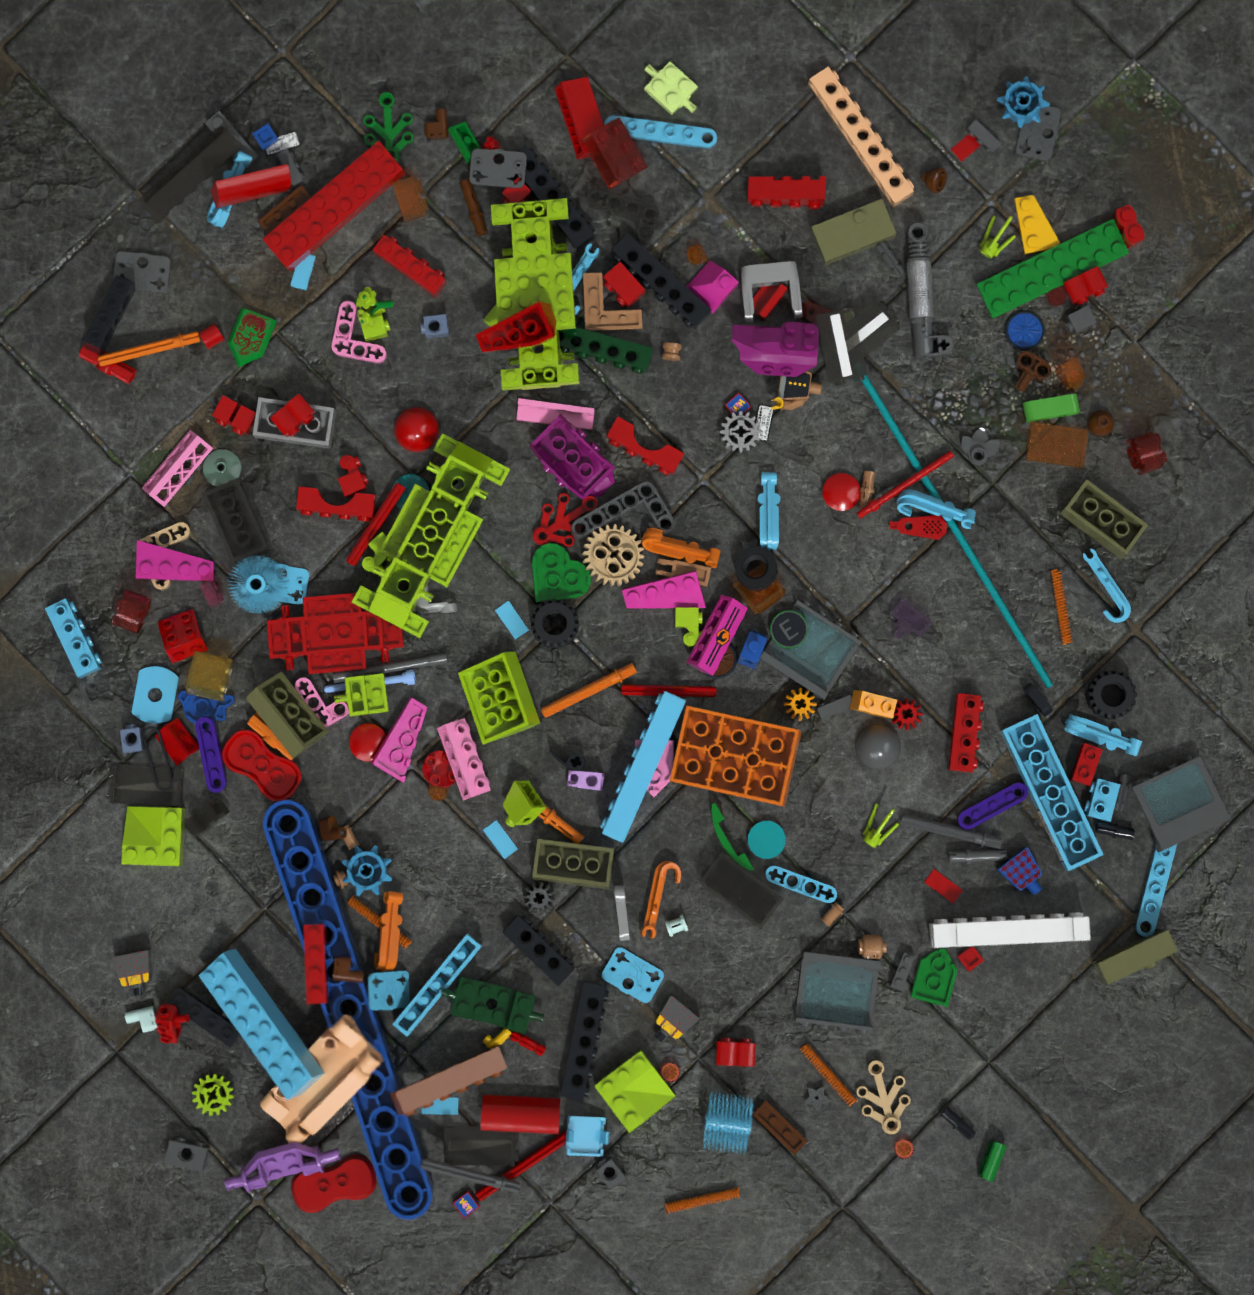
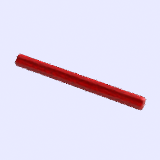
(525, 1164)

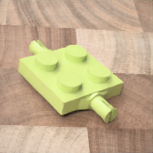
(671, 88)

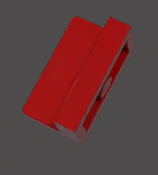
(767, 299)
(177, 741)

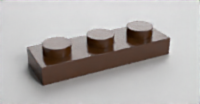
(284, 209)
(779, 1127)

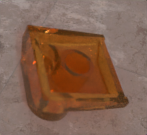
(763, 599)

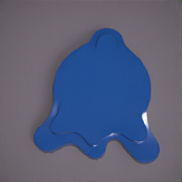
(197, 707)

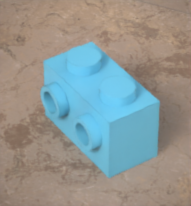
(1102, 799)

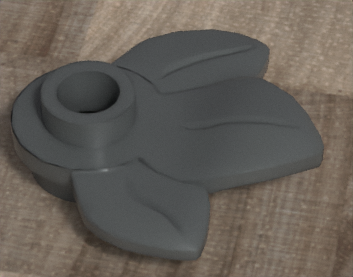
(979, 444)

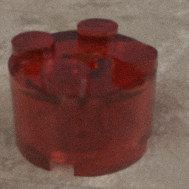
(1146, 453)
(131, 611)

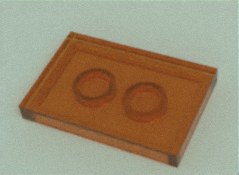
(1057, 445)

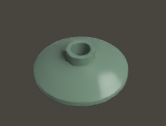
(229, 460)

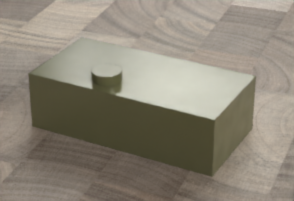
(853, 232)
(1104, 519)
(287, 714)
(573, 864)
(1135, 956)

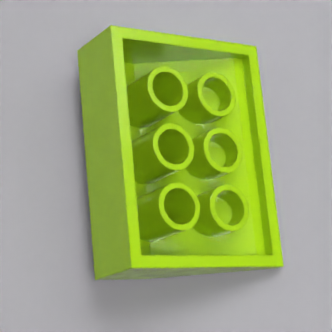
(499, 697)

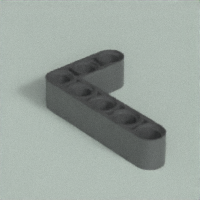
(623, 508)

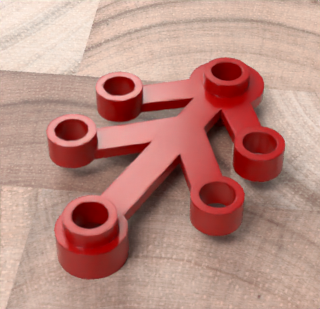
(561, 522)

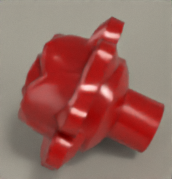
(491, 144)

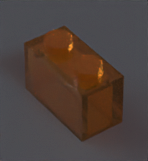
(409, 199)

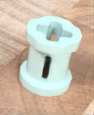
(680, 920)

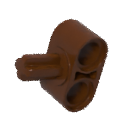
(1030, 371)

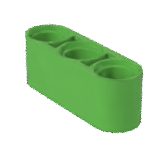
(1051, 408)

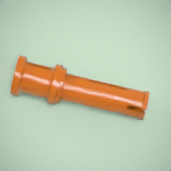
(549, 817)

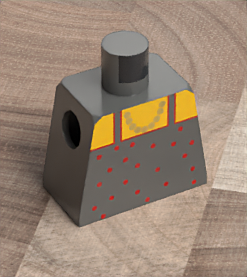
(134, 970)
(674, 1019)

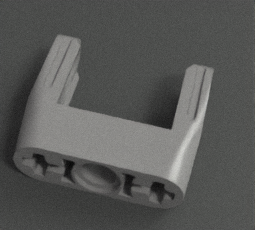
(770, 275)

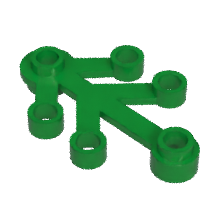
(388, 133)

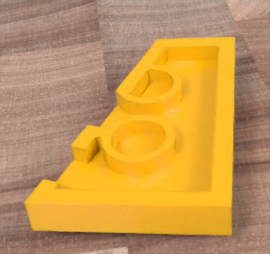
(1033, 226)

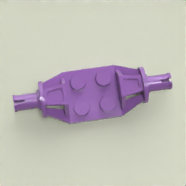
(279, 1163)

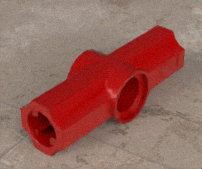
(119, 370)

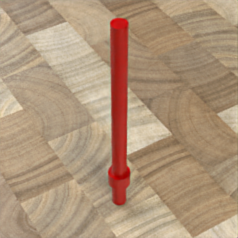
(874, 505)

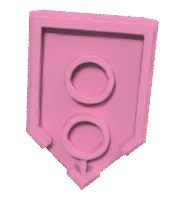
(663, 771)

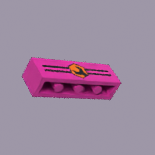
(717, 635)

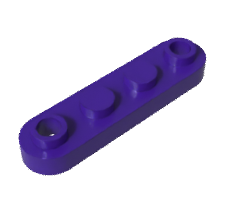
(211, 754)
(992, 806)

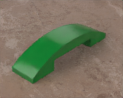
(717, 817)

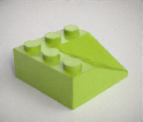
(153, 836)
(634, 1090)

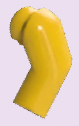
(498, 1040)

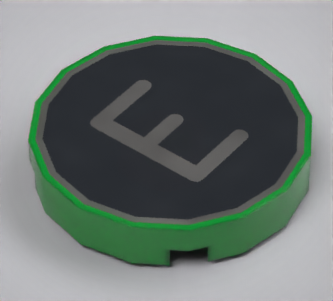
(788, 629)

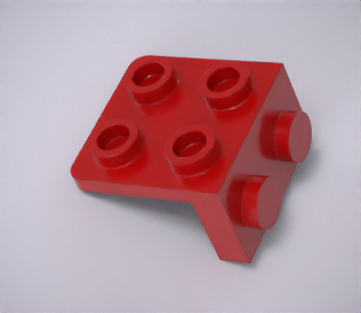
(181, 636)

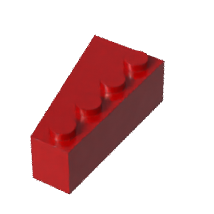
(786, 191)

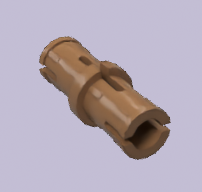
(867, 488)

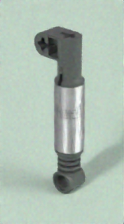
(919, 297)

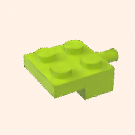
(365, 695)

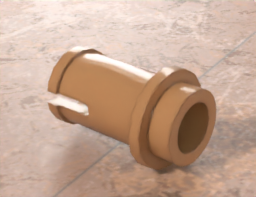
(350, 839)
(832, 914)

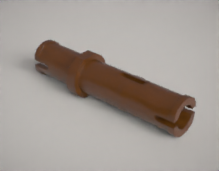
(476, 215)

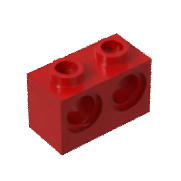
(1085, 764)

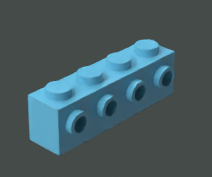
(73, 638)

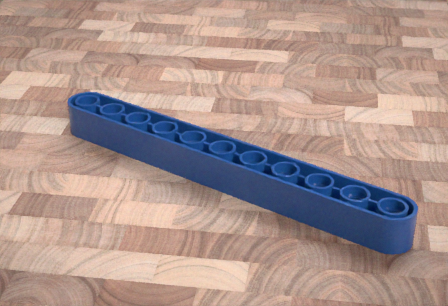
(329, 911)

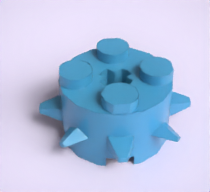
(1023, 91)
(356, 868)

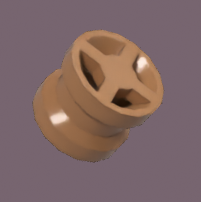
(671, 351)

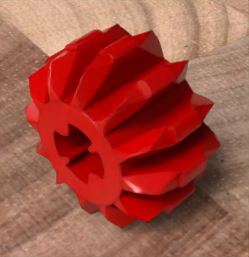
(914, 714)

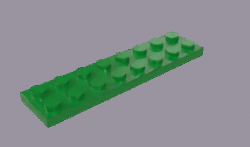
(1052, 268)

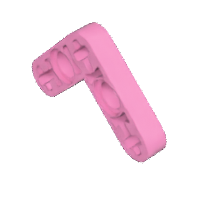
(347, 338)
(328, 711)

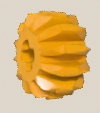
(800, 696)

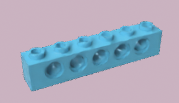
(433, 988)

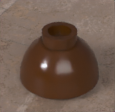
(935, 179)
(1100, 423)

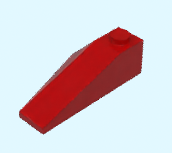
(524, 329)

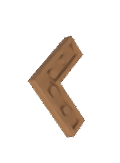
(595, 315)

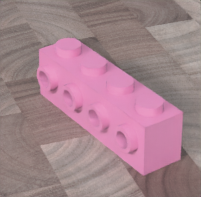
(464, 759)

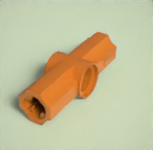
(268, 736)

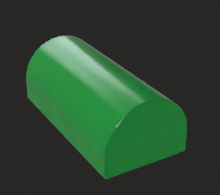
(464, 140)
(991, 1160)

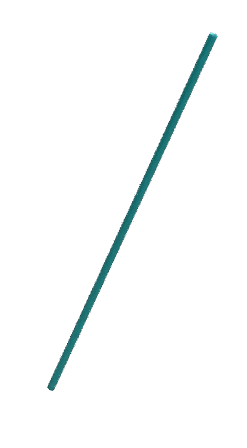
(959, 536)

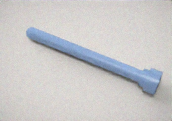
(407, 678)

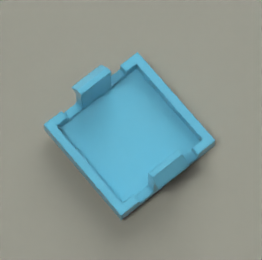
(586, 1136)

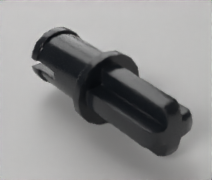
(1115, 831)
(958, 1123)

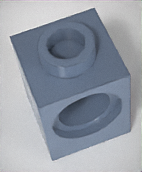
(443, 330)
(135, 747)

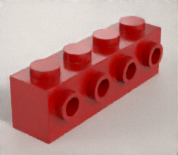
(409, 266)
(964, 733)

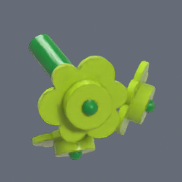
(366, 299)

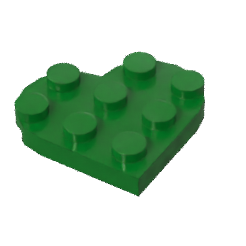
(557, 575)

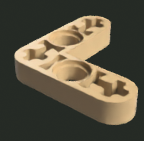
(175, 528)

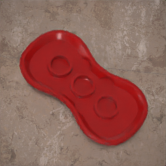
(273, 774)
(348, 1179)

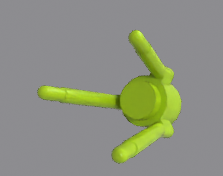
(989, 247)
(874, 836)

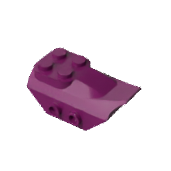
(778, 349)
(573, 459)

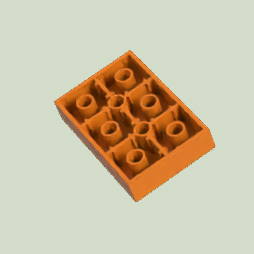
(735, 756)

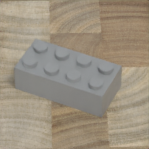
(316, 433)

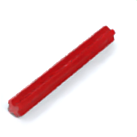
(375, 524)
(654, 690)

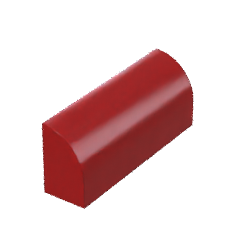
(579, 112)
(251, 186)
(520, 1114)

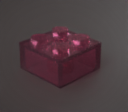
(211, 594)

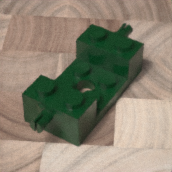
(512, 1010)

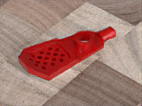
(918, 526)

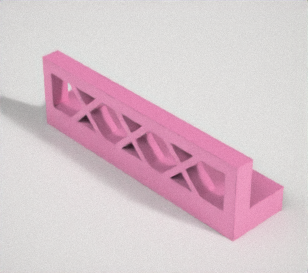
(547, 412)
(183, 451)

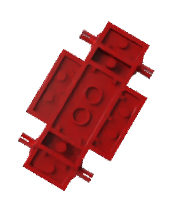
(331, 635)

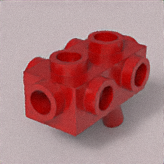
(169, 1023)

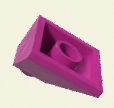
(713, 285)

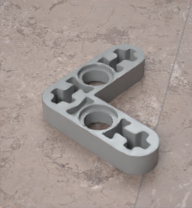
(621, 912)

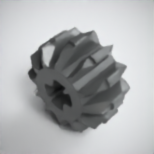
(533, 894)

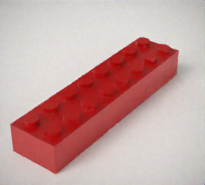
(334, 206)

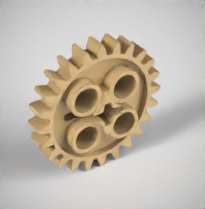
(625, 544)

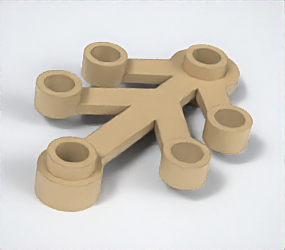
(884, 1100)

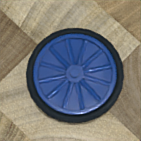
(1024, 330)

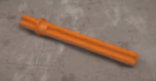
(149, 348)
(589, 690)

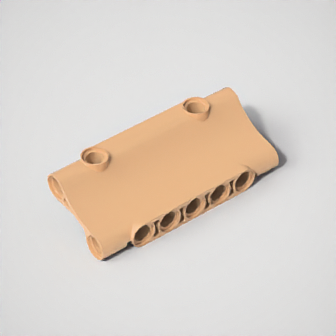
(346, 1068)

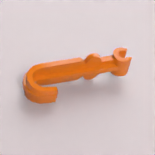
(657, 543)
(656, 894)
(387, 956)

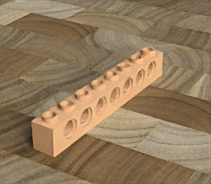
(830, 78)

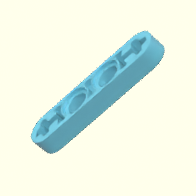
(800, 886)

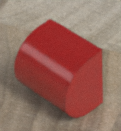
(211, 336)

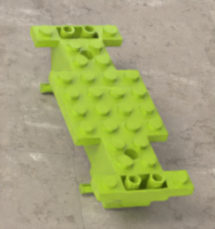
(532, 277)
(430, 535)

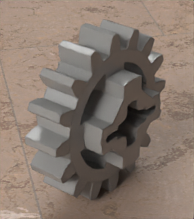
(740, 423)

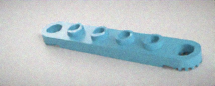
(666, 132)
(1155, 889)

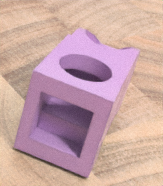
(586, 780)

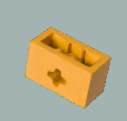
(873, 704)

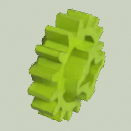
(202, 1089)

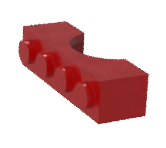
(666, 458)
(360, 506)
(315, 963)

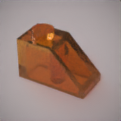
(1071, 374)

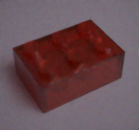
(614, 153)

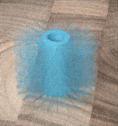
(249, 589)
(728, 1122)

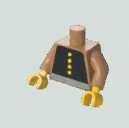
(795, 391)

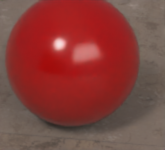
(416, 429)

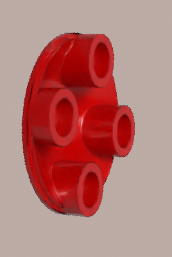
(841, 492)
(366, 741)
(437, 769)

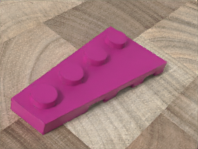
(166, 564)
(669, 592)
(399, 743)

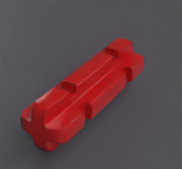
(528, 1043)

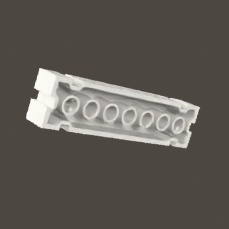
(1009, 931)

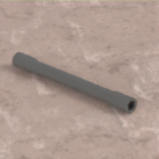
(431, 660)

